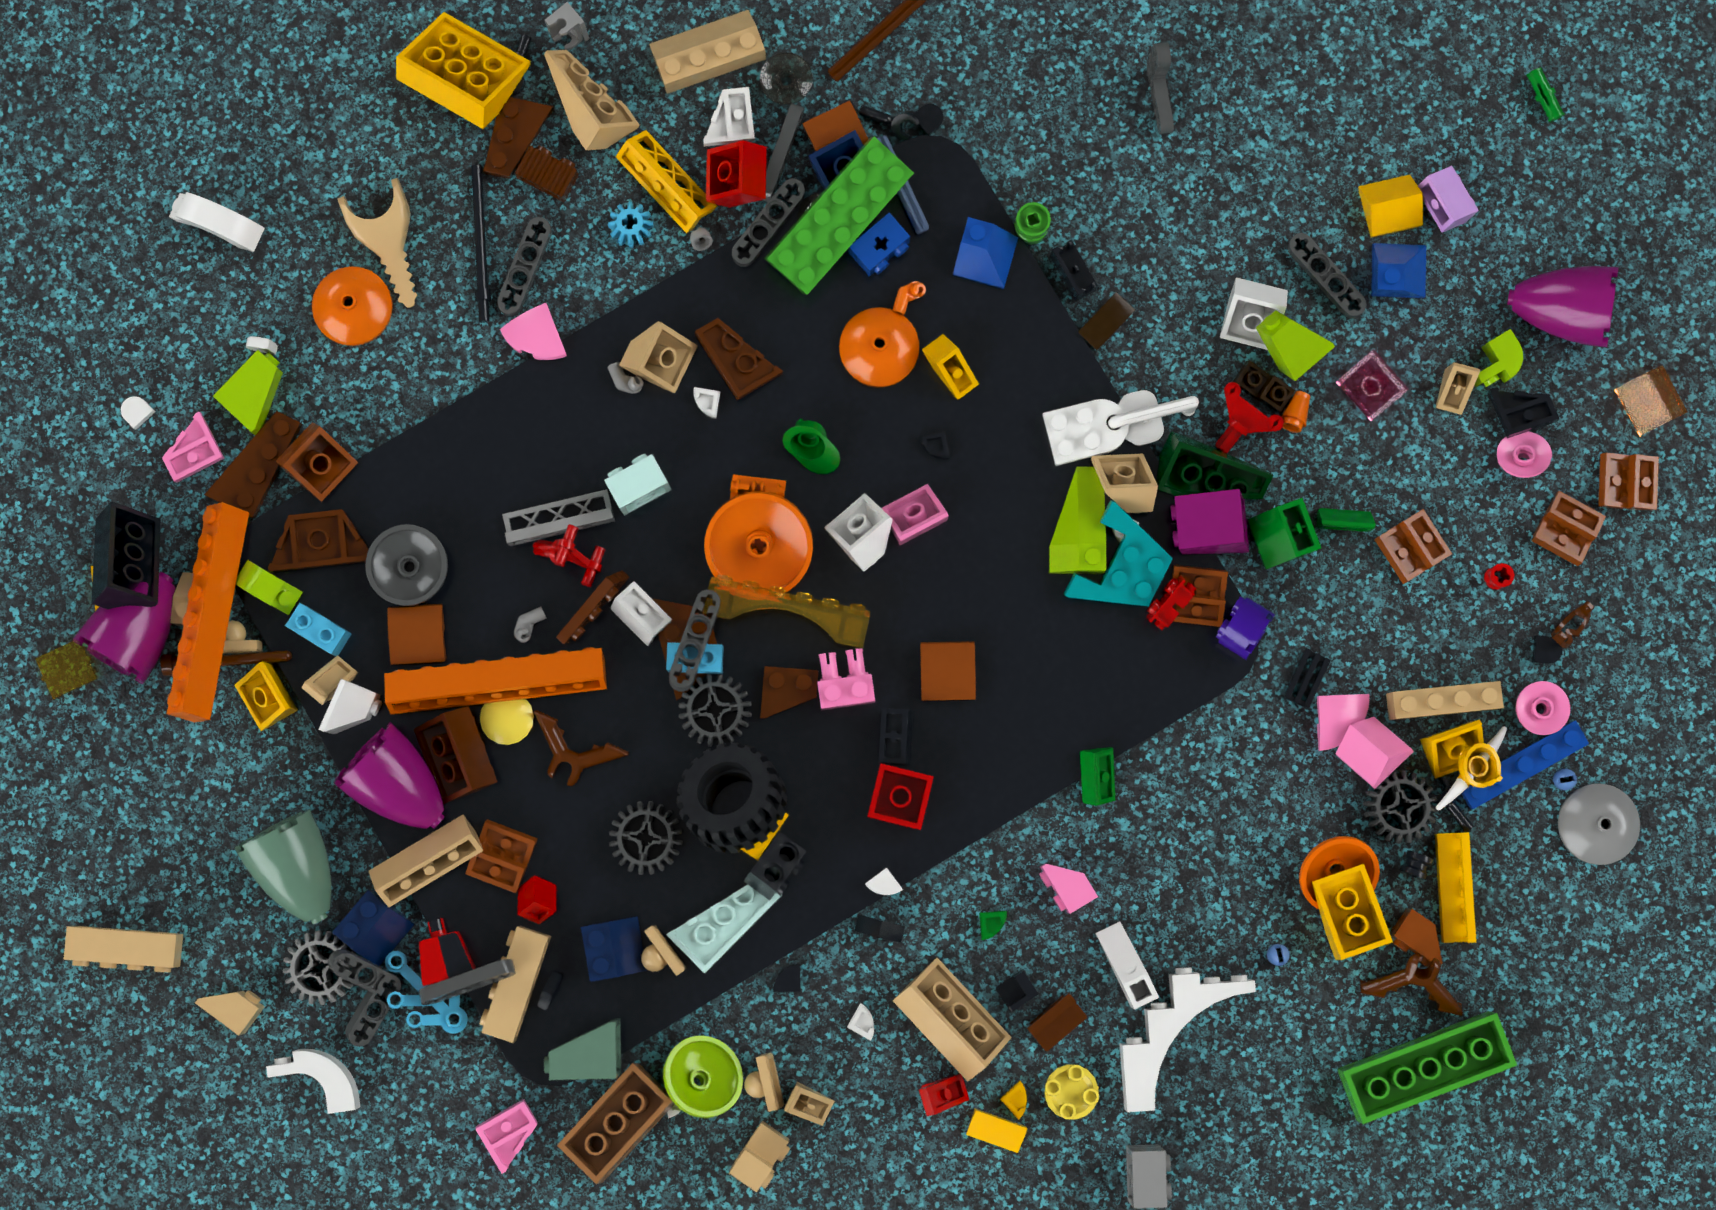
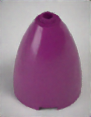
(1568, 303)
(131, 636)
(393, 781)

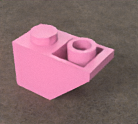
(1071, 887)

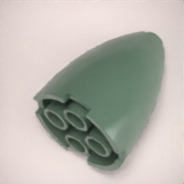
(291, 866)

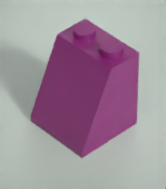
(1210, 523)

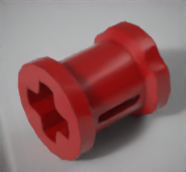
(1506, 573)

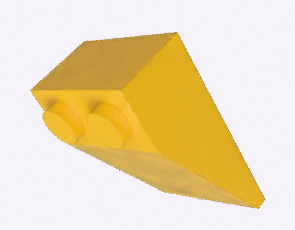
(1350, 913)

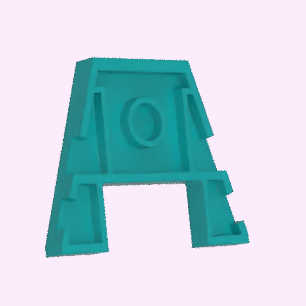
(1134, 569)

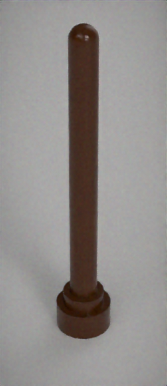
(168, 661)

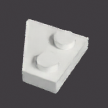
(731, 119)

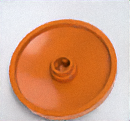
(759, 541)

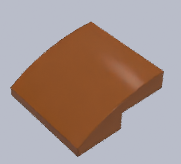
(834, 125)
(1628, 481)
(1568, 528)
(1413, 546)
(1209, 600)
(416, 634)
(948, 670)
(504, 856)

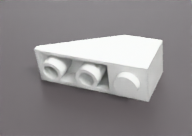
(1127, 966)

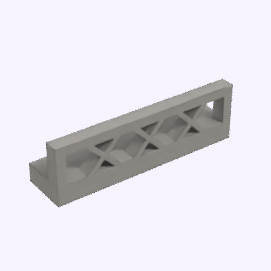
(557, 526)

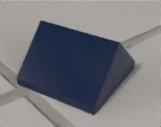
(834, 157)

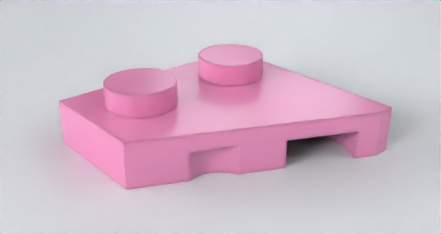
(193, 450)
(507, 1132)

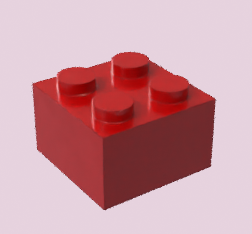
(736, 174)
(900, 796)

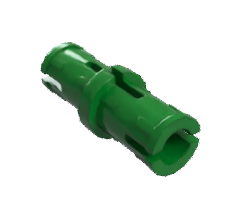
(1545, 94)

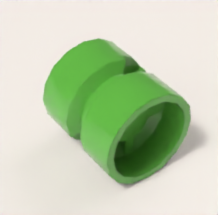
(1032, 223)

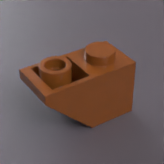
(1418, 935)

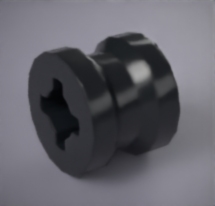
(1416, 865)

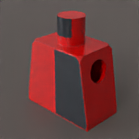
(443, 954)

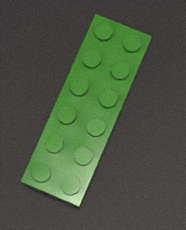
(839, 215)
(1426, 1067)

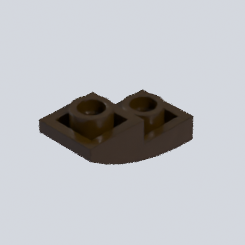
(1106, 320)
(1263, 387)

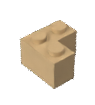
(758, 1156)

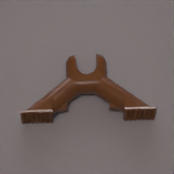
(562, 754)
(1421, 977)

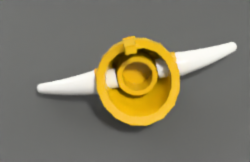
(1477, 767)

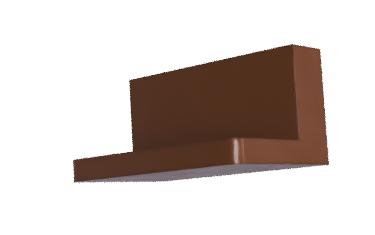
(1056, 1021)

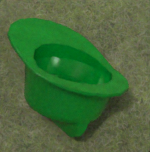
(811, 447)

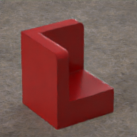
(537, 899)

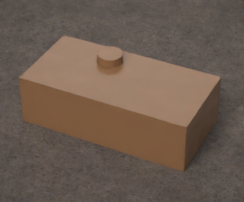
(616, 1123)

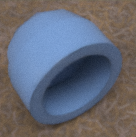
(1564, 773)
(1272, 955)

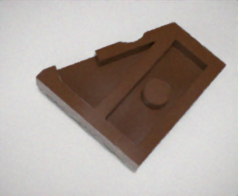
(786, 689)

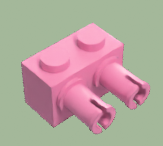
(848, 691)

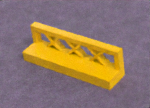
(661, 182)
(1455, 887)

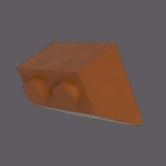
(316, 461)

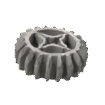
(315, 955)

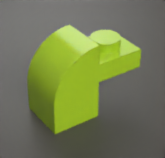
(1505, 356)
(268, 587)

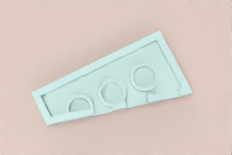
(720, 926)

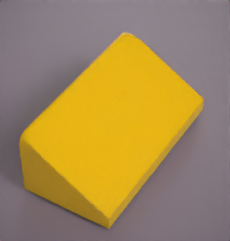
(996, 1130)

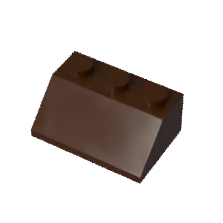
(455, 754)

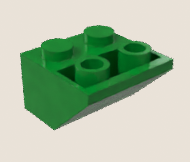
(1284, 533)

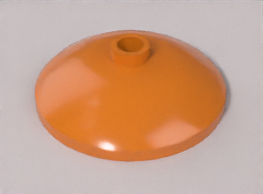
(364, 318)
(879, 365)
(1339, 850)

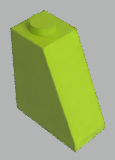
(1292, 344)
(251, 390)

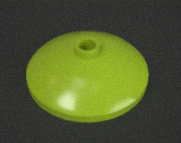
(715, 1068)

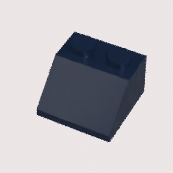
(373, 928)
(613, 948)

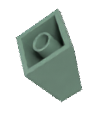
(588, 1055)

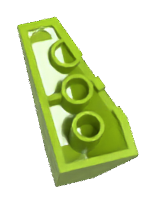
(1079, 534)

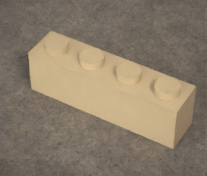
(1444, 700)
(425, 861)
(123, 947)
(512, 995)

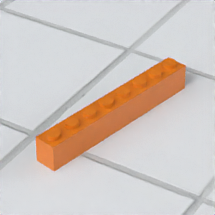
(207, 613)
(495, 680)

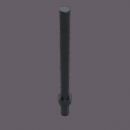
(482, 293)

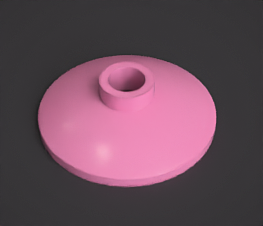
(1528, 446)
(1555, 708)

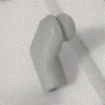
(624, 382)
(526, 622)

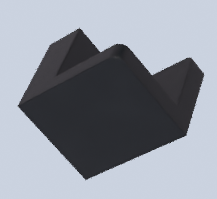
(1016, 990)

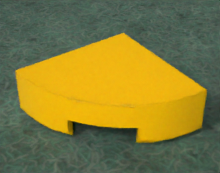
(1016, 1099)

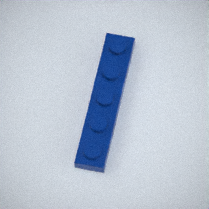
(1529, 762)

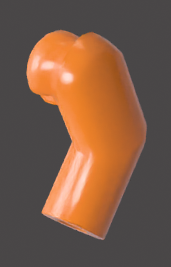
(907, 294)

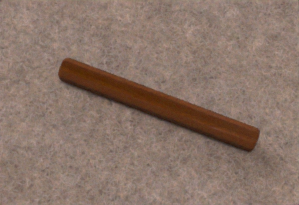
(873, 38)

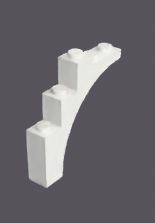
(1188, 997)

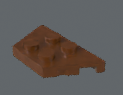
(318, 541)
(674, 631)

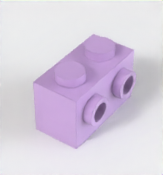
(1447, 199)

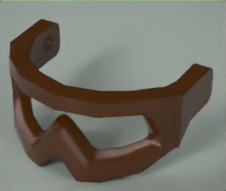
(1559, 636)

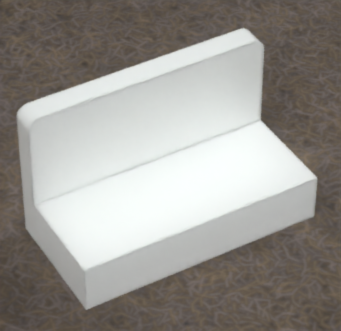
(640, 613)

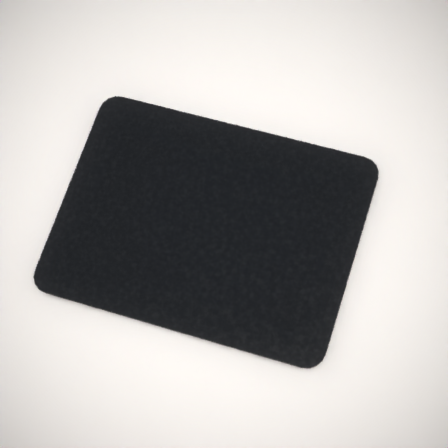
(1047, 665)

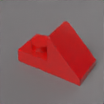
(943, 1094)

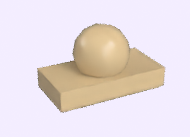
(236, 642)
(325, 681)
(660, 954)
(765, 1082)

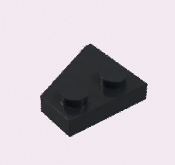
(1522, 411)

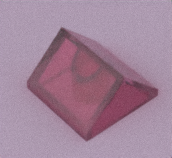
(1372, 385)

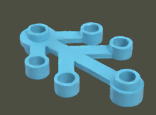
(414, 1000)

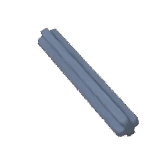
(909, 200)

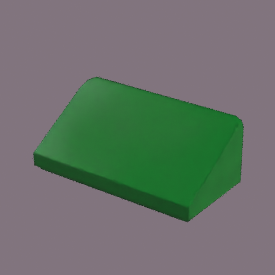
(1345, 520)
(1097, 776)

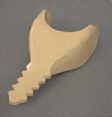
(387, 239)

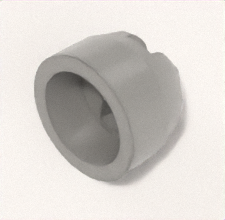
(703, 244)

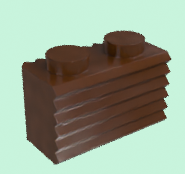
(547, 173)

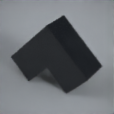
(879, 928)

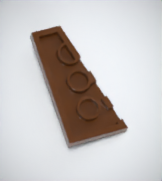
(255, 469)

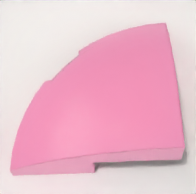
(535, 334)
(1336, 715)

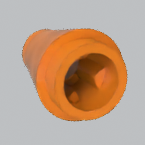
(1296, 412)

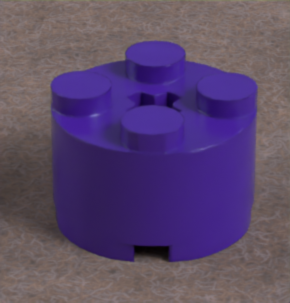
(1245, 627)

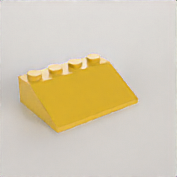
(461, 69)

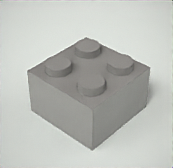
(1147, 1176)

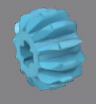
(638, 229)

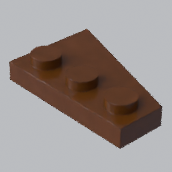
(513, 134)
(735, 360)
(592, 607)

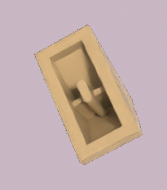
(1456, 387)
(808, 1104)

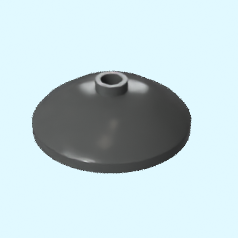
(388, 561)

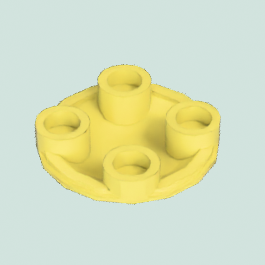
(507, 721)
(1071, 1092)

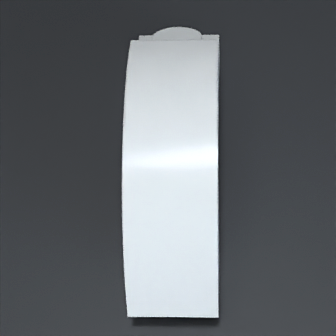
(217, 220)
(331, 1073)

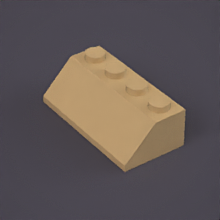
(708, 51)
(952, 1019)

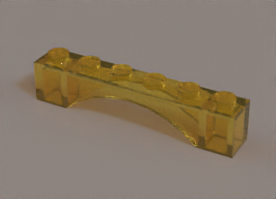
(843, 623)

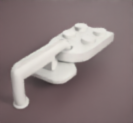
(1082, 429)

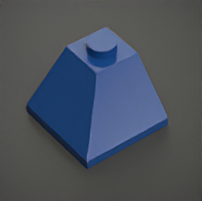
(985, 253)
(1398, 270)

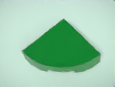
(991, 923)

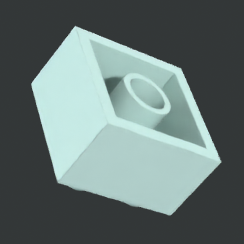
(637, 483)

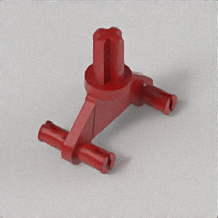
(1244, 419)
(564, 550)

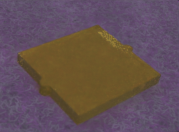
(66, 669)

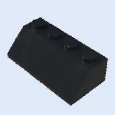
(124, 557)

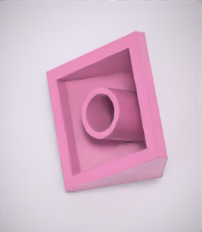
(915, 514)
(1372, 750)

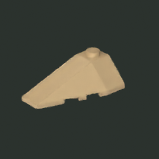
(590, 110)

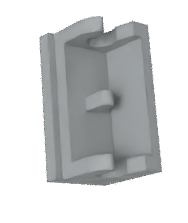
(567, 22)

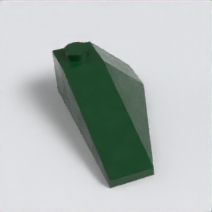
(1197, 468)

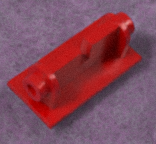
(1175, 593)

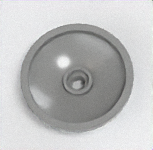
(1581, 824)

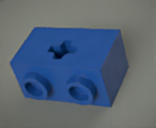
(884, 231)

